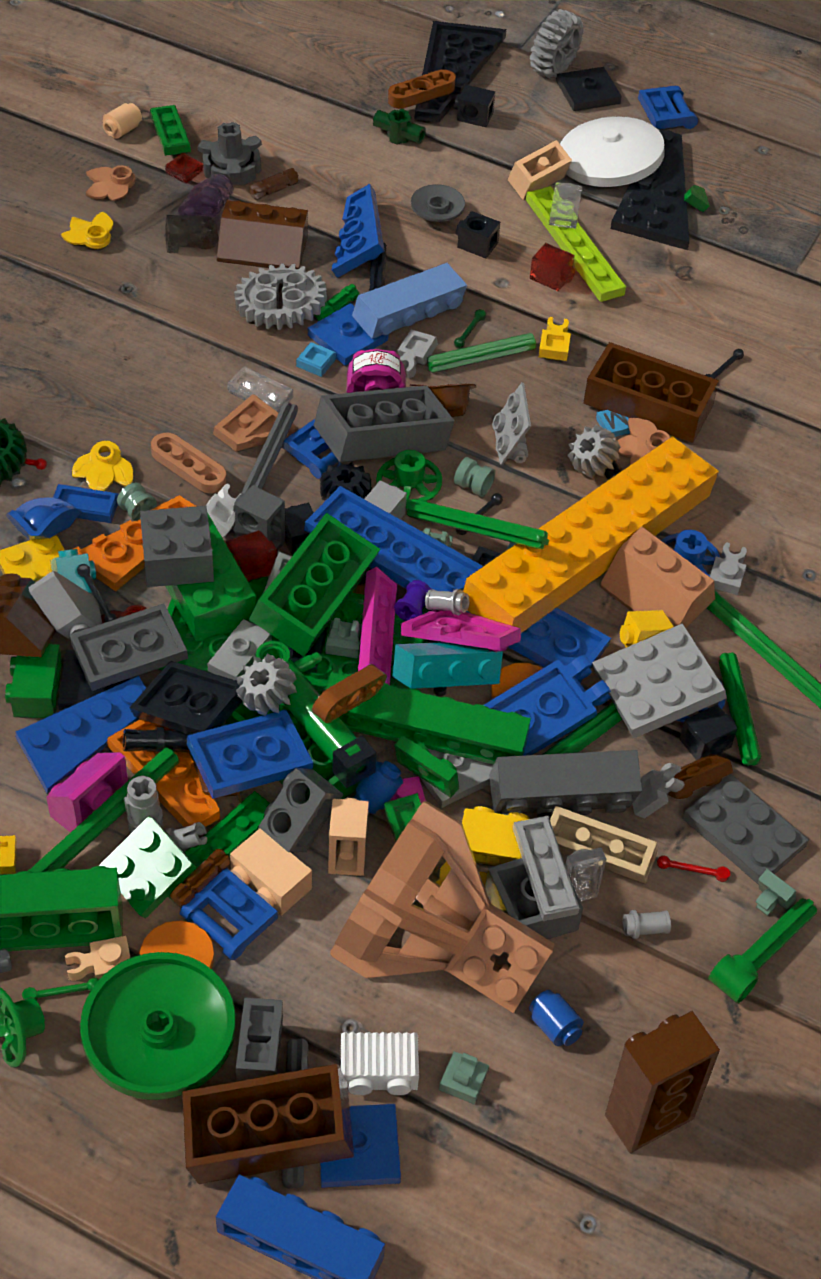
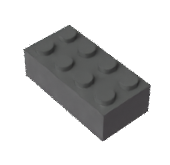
(383, 423)
(565, 780)

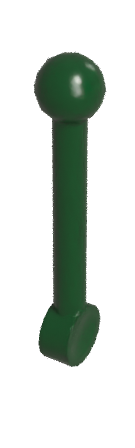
(480, 315)

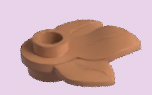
(110, 182)
(641, 439)

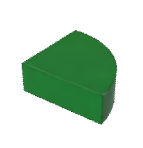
(697, 198)

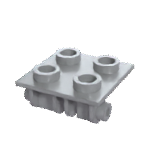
(511, 427)

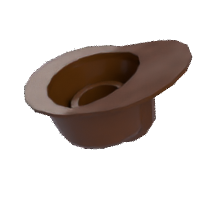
(452, 397)

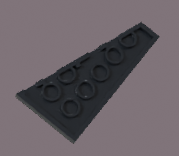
(461, 50)
(656, 204)

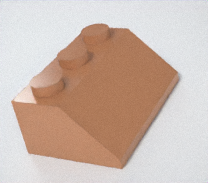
(655, 577)

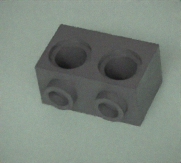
(261, 512)
(305, 815)
(259, 1038)

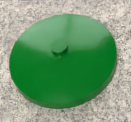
(158, 1025)

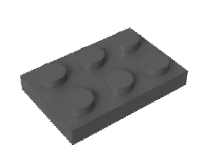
(128, 646)
(745, 828)

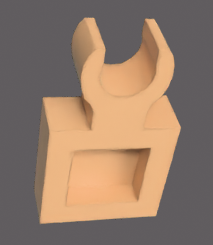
(103, 957)

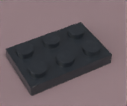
(187, 699)

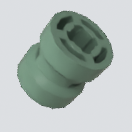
(474, 476)

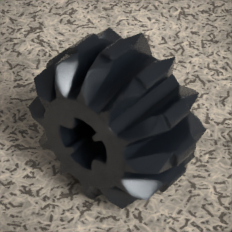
(347, 476)

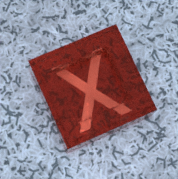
(184, 168)

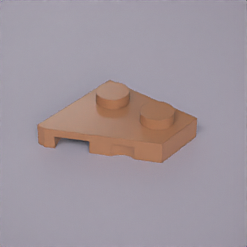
(248, 425)

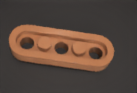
(188, 462)

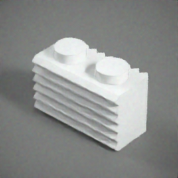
(380, 1062)

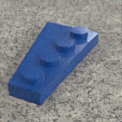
(361, 234)
(76, 733)

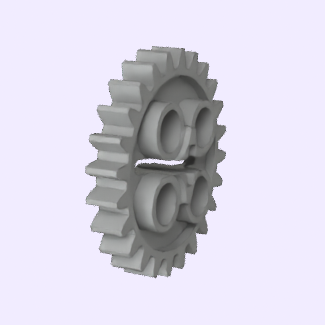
(301, 295)

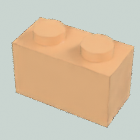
(539, 169)
(348, 837)
(271, 871)

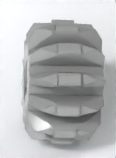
(594, 451)
(266, 684)

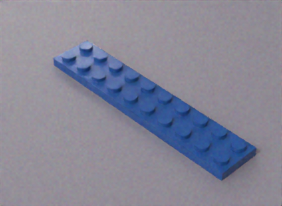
(413, 555)

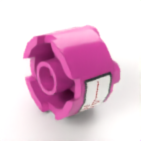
(375, 371)

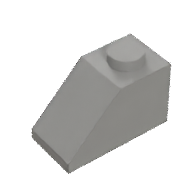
(65, 604)

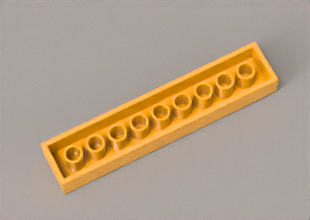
(585, 538)

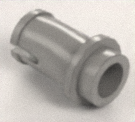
(454, 601)
(188, 836)
(646, 923)

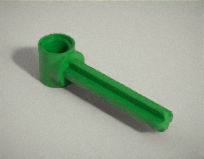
(738, 973)

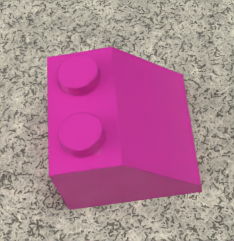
(87, 789)

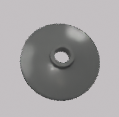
(437, 203)

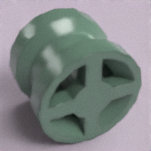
(135, 499)

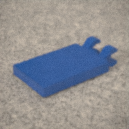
(553, 701)

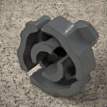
(231, 155)

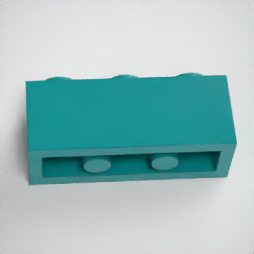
(445, 665)

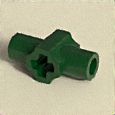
(399, 126)

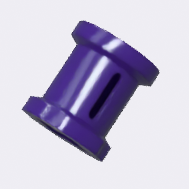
(413, 601)

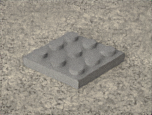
(659, 680)

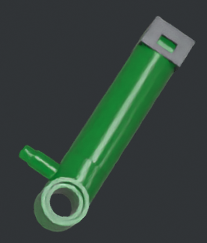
(351, 756)

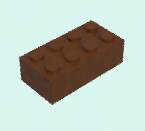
(651, 390)
(661, 1080)
(267, 1124)

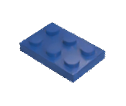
(248, 753)

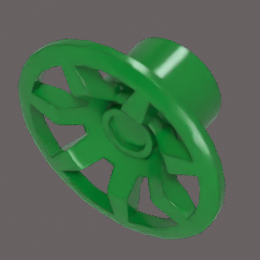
(410, 472)
(17, 1023)

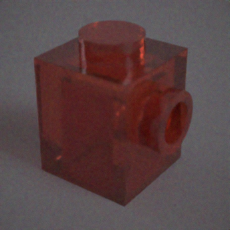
(552, 267)
(253, 554)

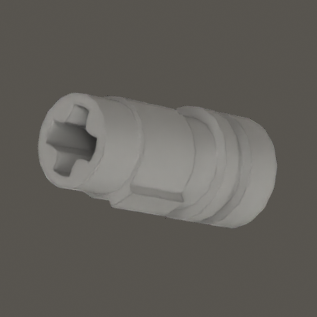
(141, 802)

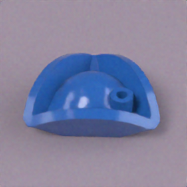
(43, 517)

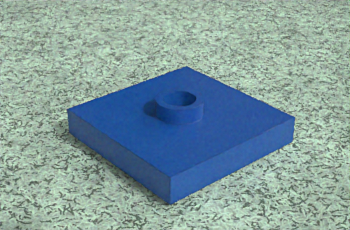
(343, 335)
(375, 1150)

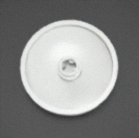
(613, 151)

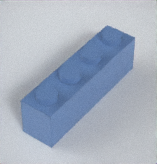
(409, 300)

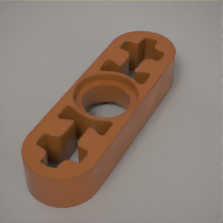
(407, 92)
(349, 693)

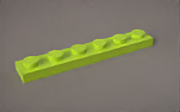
(587, 259)

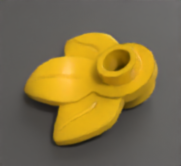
(92, 234)
(102, 471)

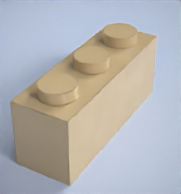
(624, 851)

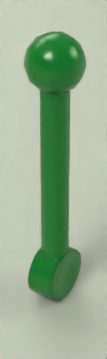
(31, 992)

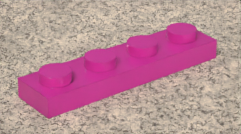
(378, 622)

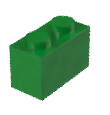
(35, 684)

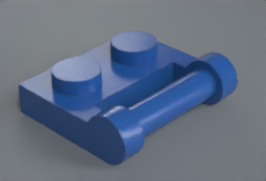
(660, 110)
(306, 446)
(237, 905)

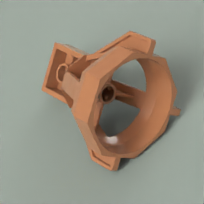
(455, 927)

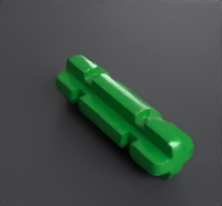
(338, 301)

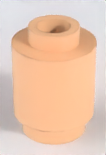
(122, 120)

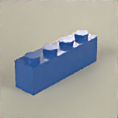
(297, 1234)

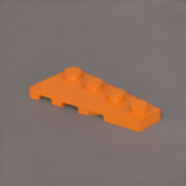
(121, 553)
(177, 790)

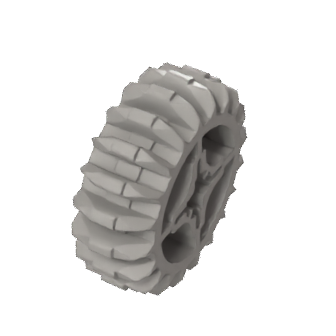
(556, 43)

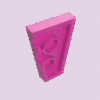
(462, 629)

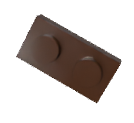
(701, 773)

